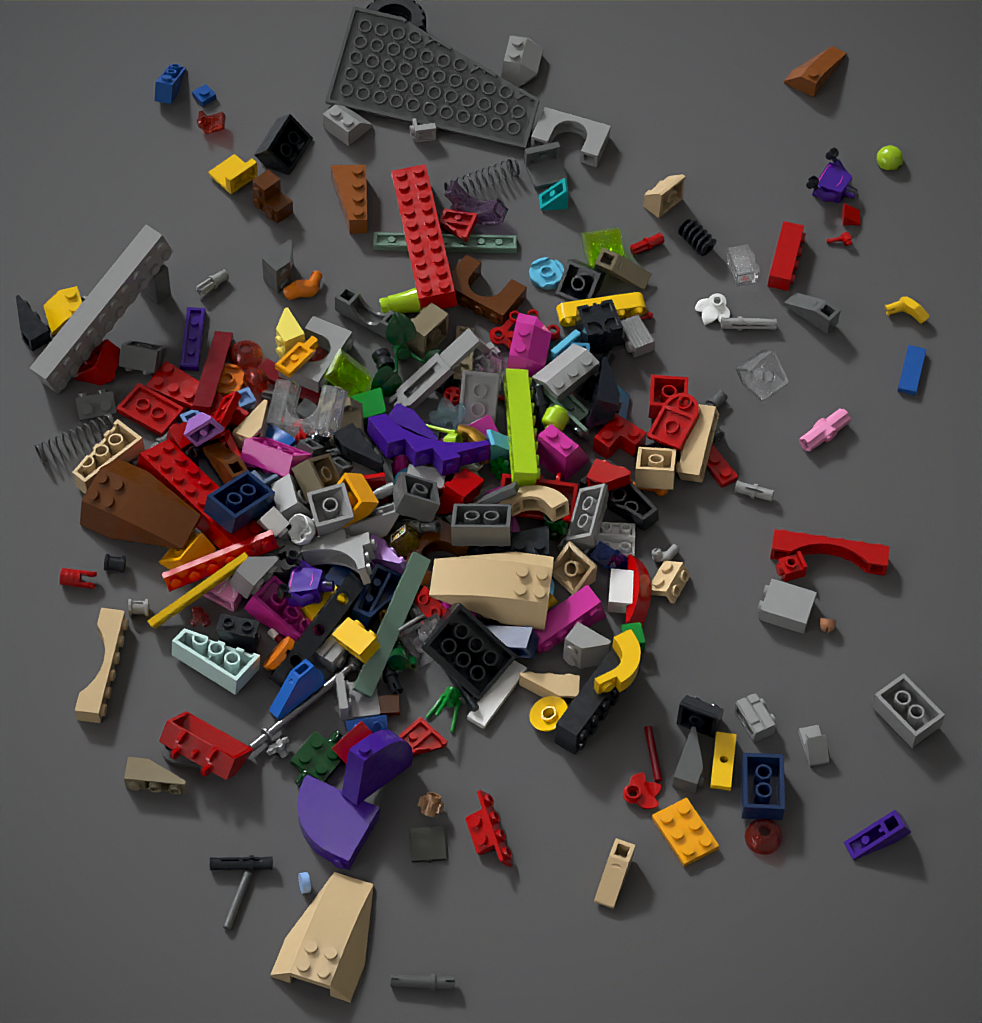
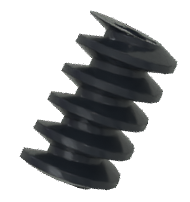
(697, 237)

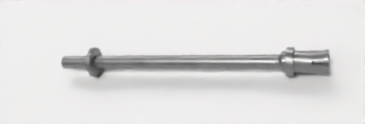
(354, 664)

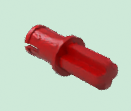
(647, 243)

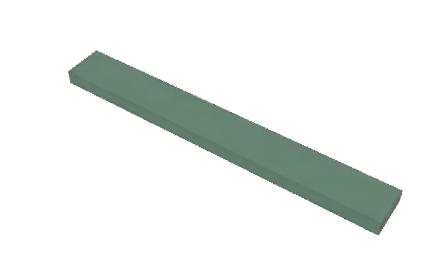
(475, 244)
(392, 621)

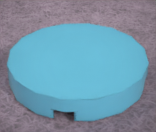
(546, 273)

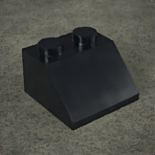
(580, 281)
(699, 714)

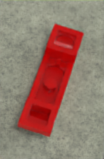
(639, 608)

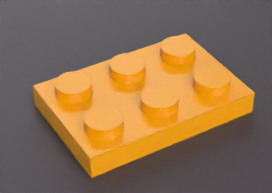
(685, 832)

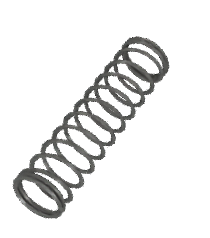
(509, 166)
(40, 449)

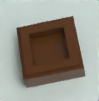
(389, 705)

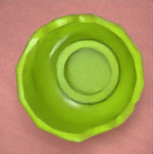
(889, 157)

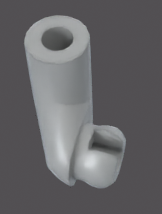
(660, 556)

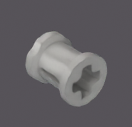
(138, 607)

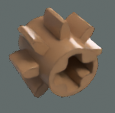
(431, 804)

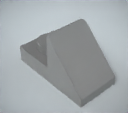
(814, 745)

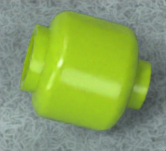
(556, 416)

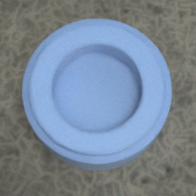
(304, 882)

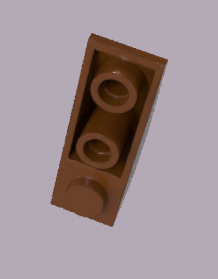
(224, 461)

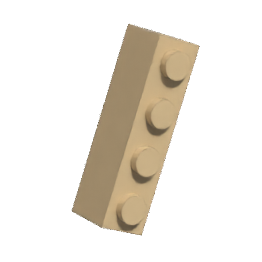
(698, 446)

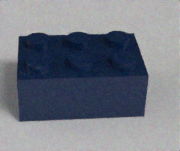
(239, 501)
(762, 786)

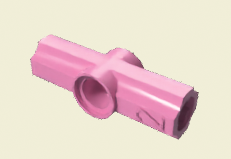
(824, 430)

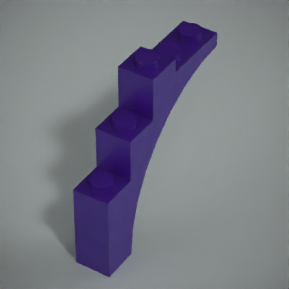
(444, 456)

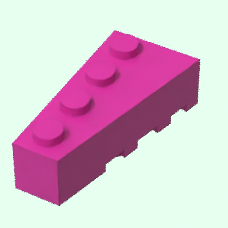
(580, 607)

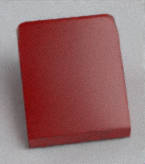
(850, 215)

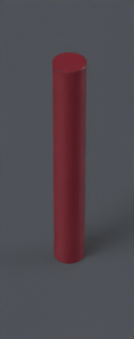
(653, 754)

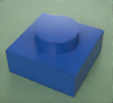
(204, 95)

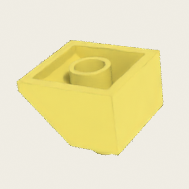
(287, 333)

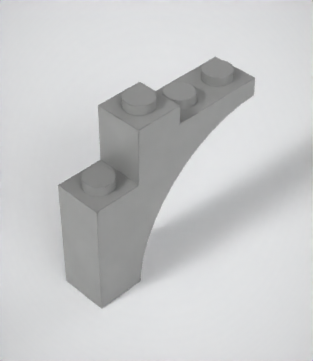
(342, 550)

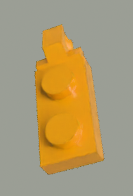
(297, 357)

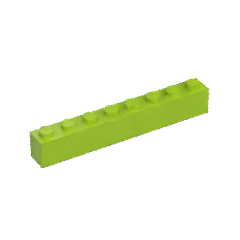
(520, 427)

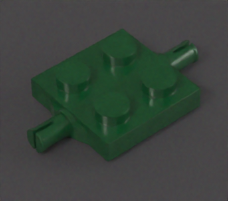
(317, 757)

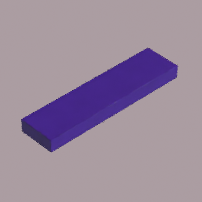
(192, 339)

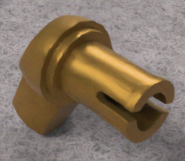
(472, 434)

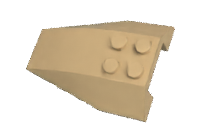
(497, 586)
(330, 938)

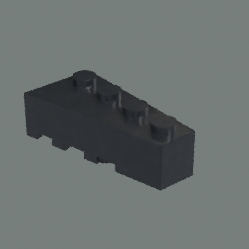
(526, 541)

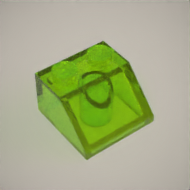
(594, 240)
(347, 373)

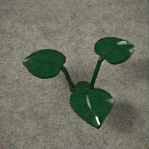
(398, 331)

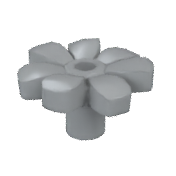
(278, 747)

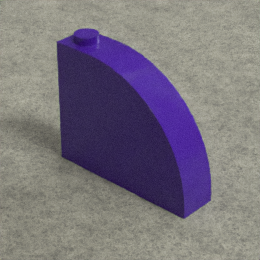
(374, 764)
(333, 823)

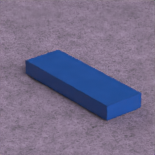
(911, 370)

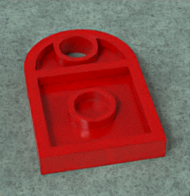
(675, 422)

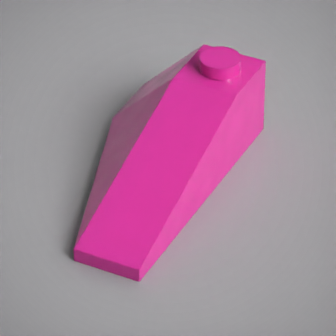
(277, 612)

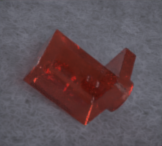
(212, 122)

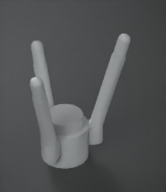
(416, 615)

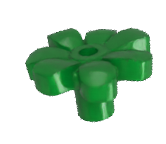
(500, 467)

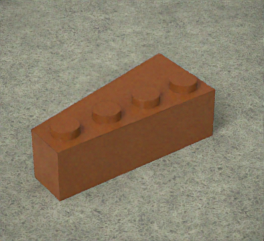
(352, 195)

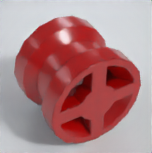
(453, 393)

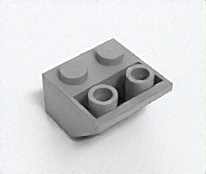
(252, 574)

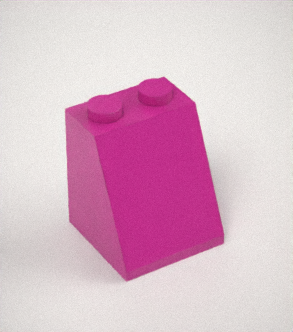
(560, 453)

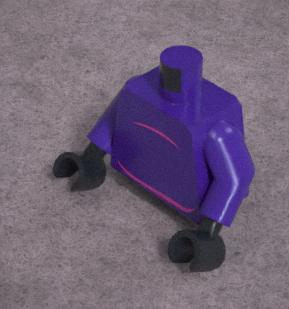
(833, 182)
(305, 583)

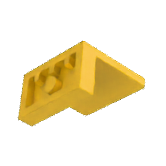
(234, 173)

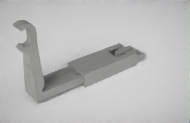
(439, 369)

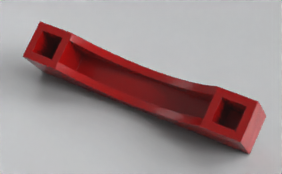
(867, 556)

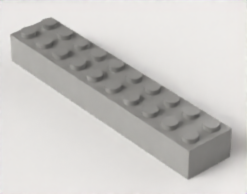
(101, 309)

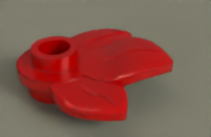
(644, 791)

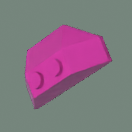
(529, 345)

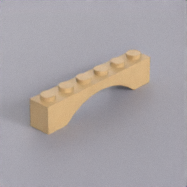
(92, 700)

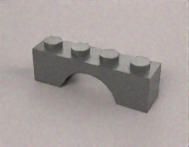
(354, 307)

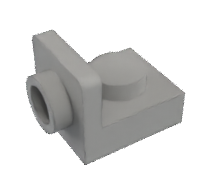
(423, 132)

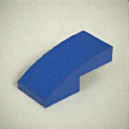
(280, 435)

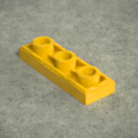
(723, 751)

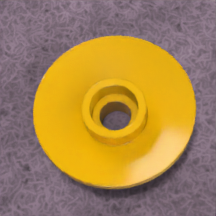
(544, 709)

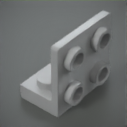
(353, 704)

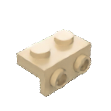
(670, 580)

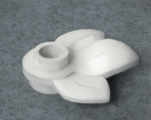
(711, 310)

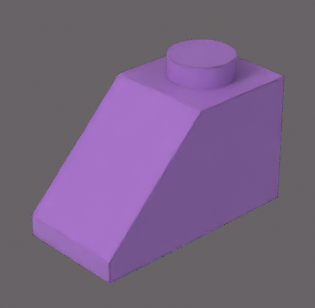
(202, 428)

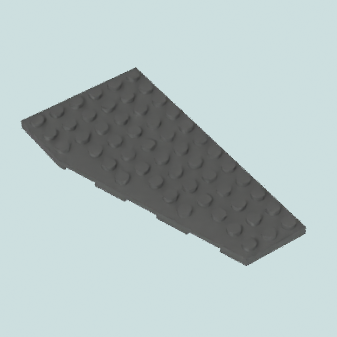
(409, 74)

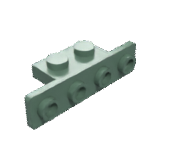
(575, 410)

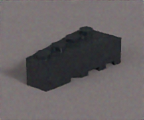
(630, 504)

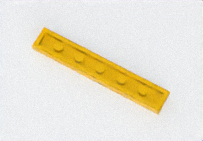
(197, 592)

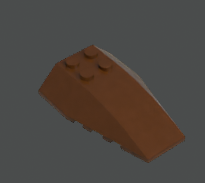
(136, 508)

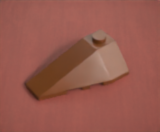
(816, 71)

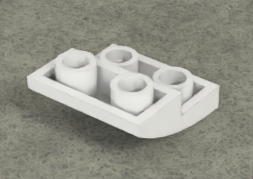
(618, 536)

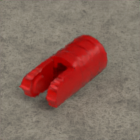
(73, 578)

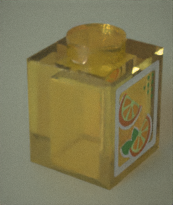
(404, 540)

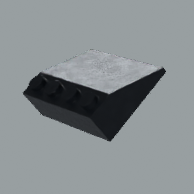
(468, 650)

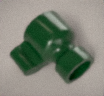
(556, 528)
(400, 659)

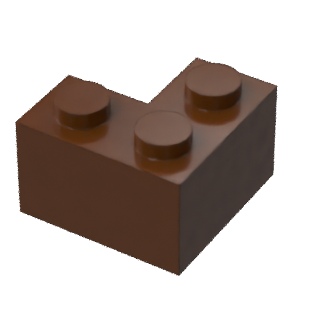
(270, 198)

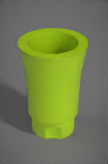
(402, 302)

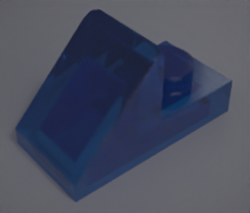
(609, 557)

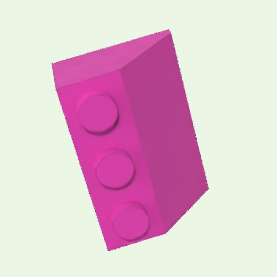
(272, 455)

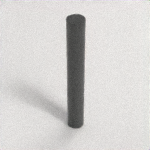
(237, 900)

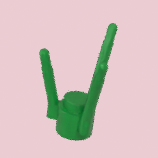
(448, 699)

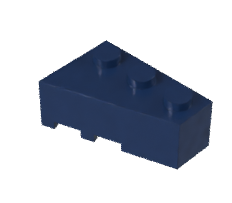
(375, 595)

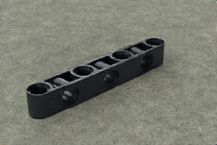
(326, 620)

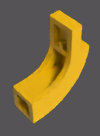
(628, 650)

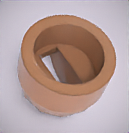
(824, 623)

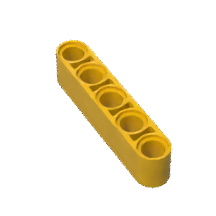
(625, 304)

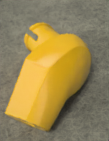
(908, 306)

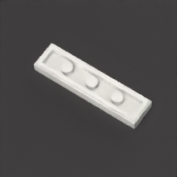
(496, 695)

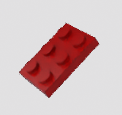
(150, 409)

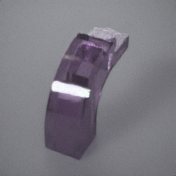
(489, 212)

